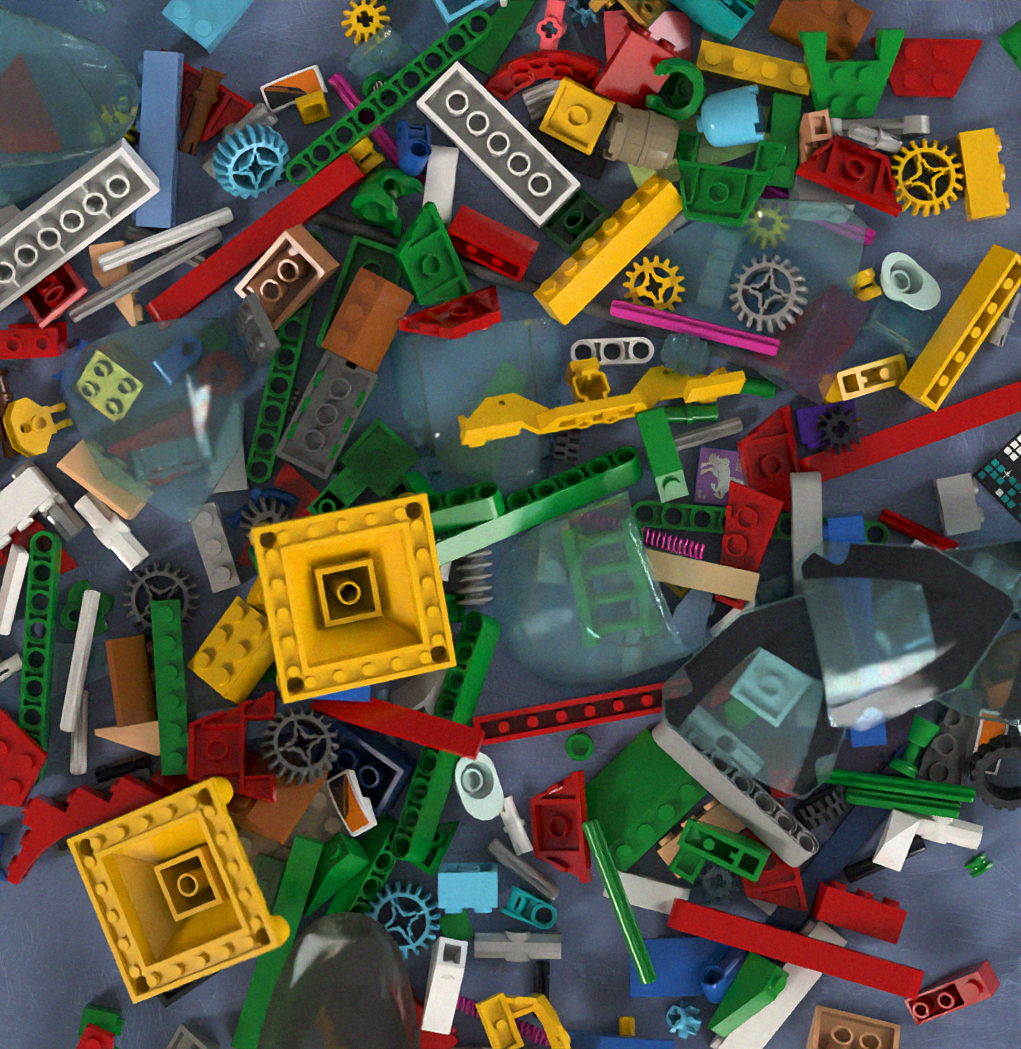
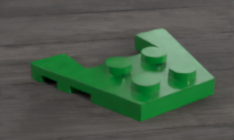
(850, 85)
(722, 192)

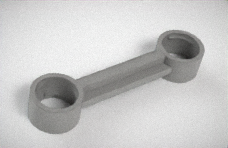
(905, 126)

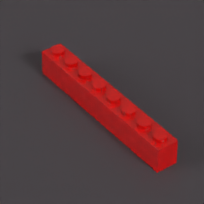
(570, 713)

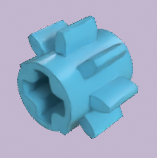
(586, 16)
(683, 1019)

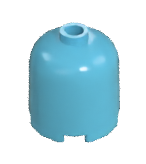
(732, 117)

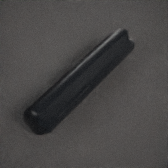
(867, 866)

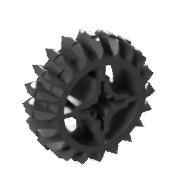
(152, 589)
(296, 734)

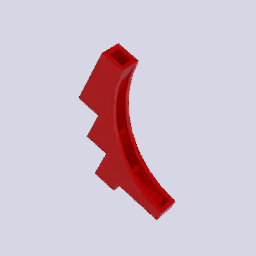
(86, 808)

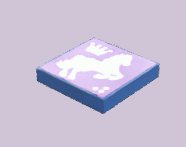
(713, 475)

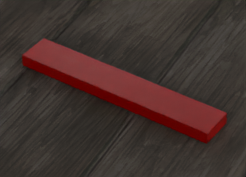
(405, 724)

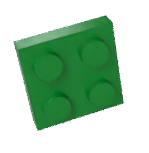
(379, 457)

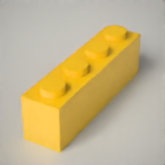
(753, 68)

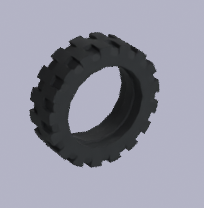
(987, 754)

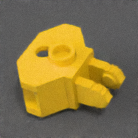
(35, 424)

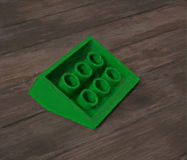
(640, 798)

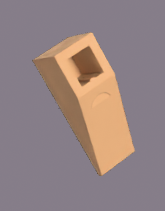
(126, 304)

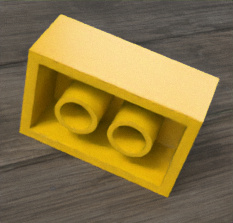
(235, 652)

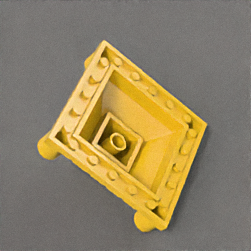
(353, 597)
(176, 890)

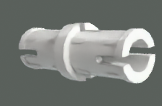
(515, 827)

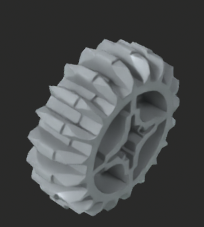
(766, 305)

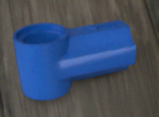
(719, 977)

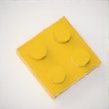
(577, 115)

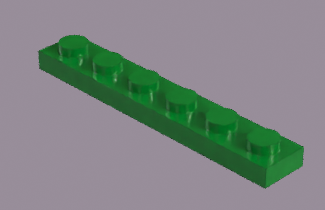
(170, 685)

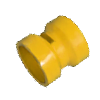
(363, 153)
(863, 279)

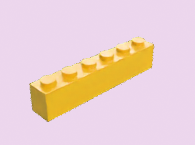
(609, 249)
(964, 328)

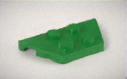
(430, 260)

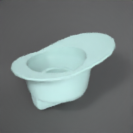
(908, 282)
(478, 787)

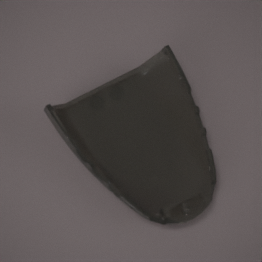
(342, 990)

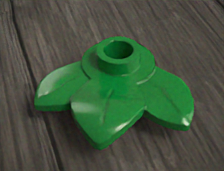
(74, 603)

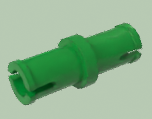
(691, 413)

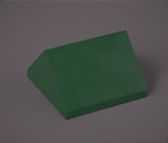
(575, 222)

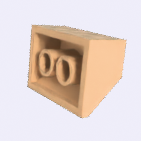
(83, 469)
(850, 1031)

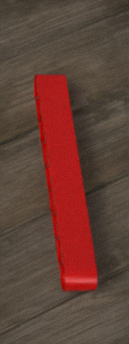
(256, 240)
(917, 432)
(795, 948)

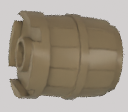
(641, 137)

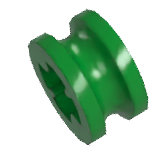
(978, 864)

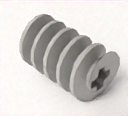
(474, 578)

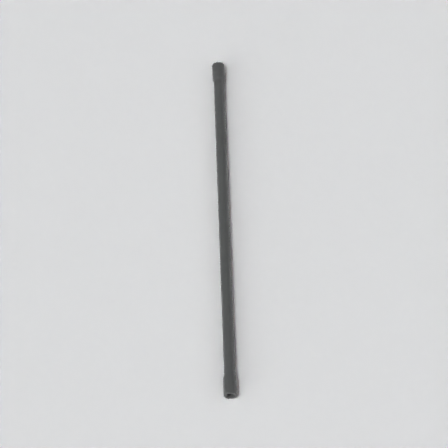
(526, 286)

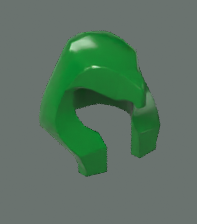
(683, 88)
(377, 196)

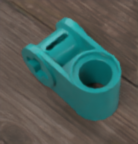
(528, 907)

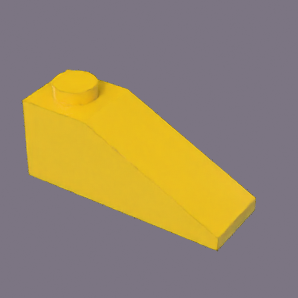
(867, 378)

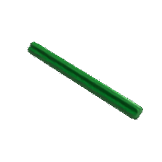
(902, 785)
(619, 901)

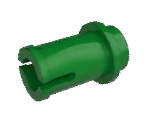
(759, 387)

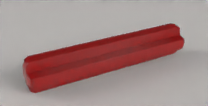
(915, 530)

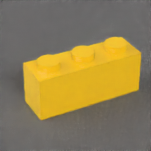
(982, 174)

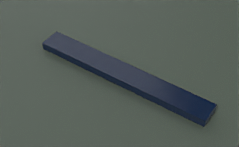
(836, 852)

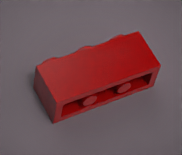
(492, 243)
(858, 911)

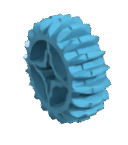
(256, 166)
(415, 913)

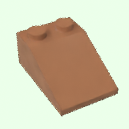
(288, 274)

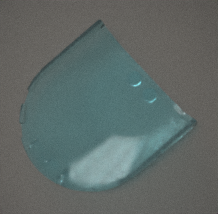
(584, 599)

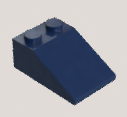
(378, 765)

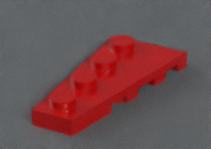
(748, 531)

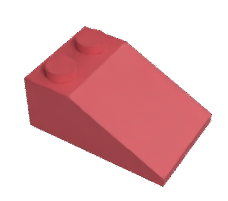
(670, 26)

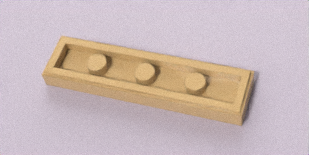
(704, 575)

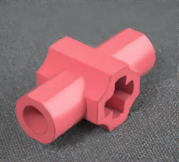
(555, 14)

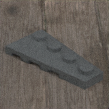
(950, 750)

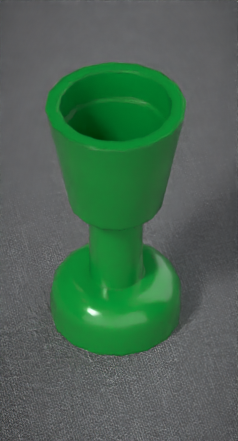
(920, 735)

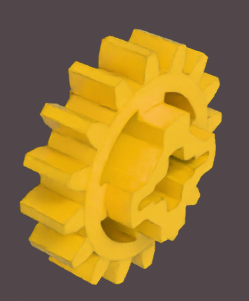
(667, 282)

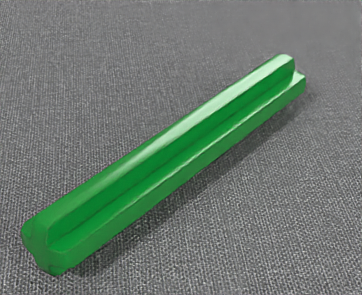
(902, 802)

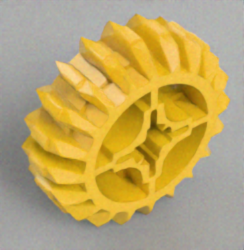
(928, 190)

